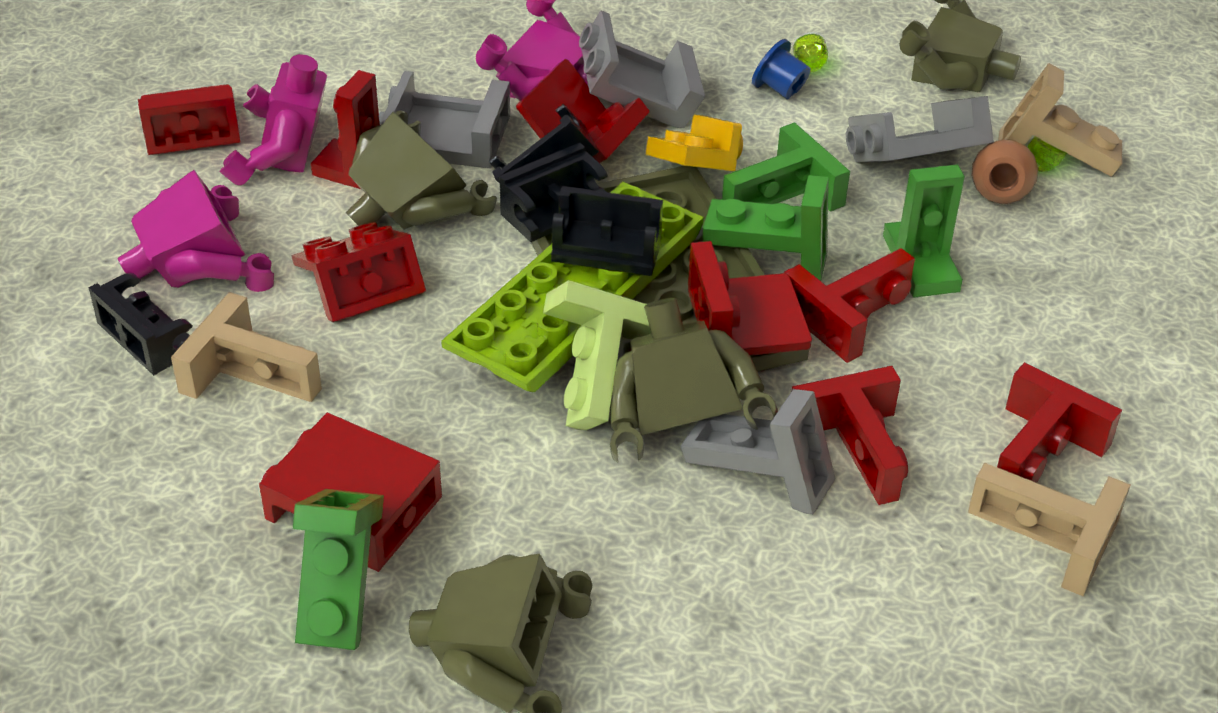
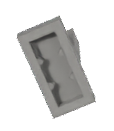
(784, 447)

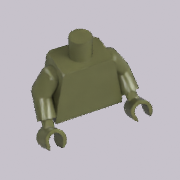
(957, 50)
(409, 178)
(680, 378)
(498, 625)

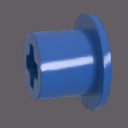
(781, 70)

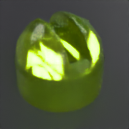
(811, 50)
(1045, 154)

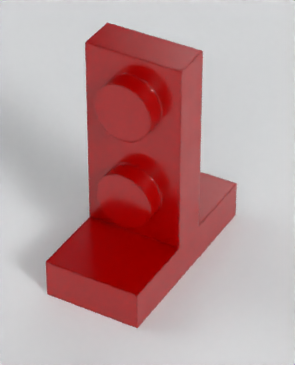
(356, 112)
(841, 309)
(857, 409)
(1054, 417)

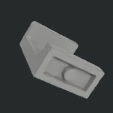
(622, 74)
(956, 126)
(455, 127)

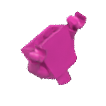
(534, 52)
(290, 123)
(190, 238)

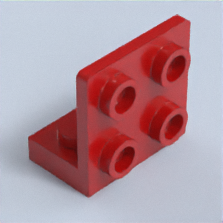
(566, 86)
(189, 119)
(362, 270)
(753, 310)

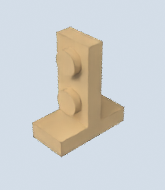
(1061, 125)
(230, 346)
(1052, 518)

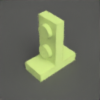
(596, 346)

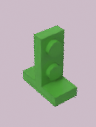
(788, 172)
(776, 225)
(929, 228)
(334, 565)

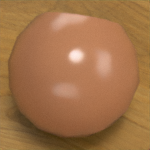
(1008, 167)

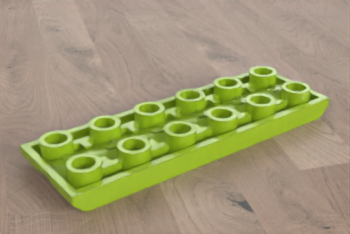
(528, 346)

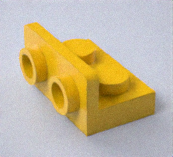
(710, 144)

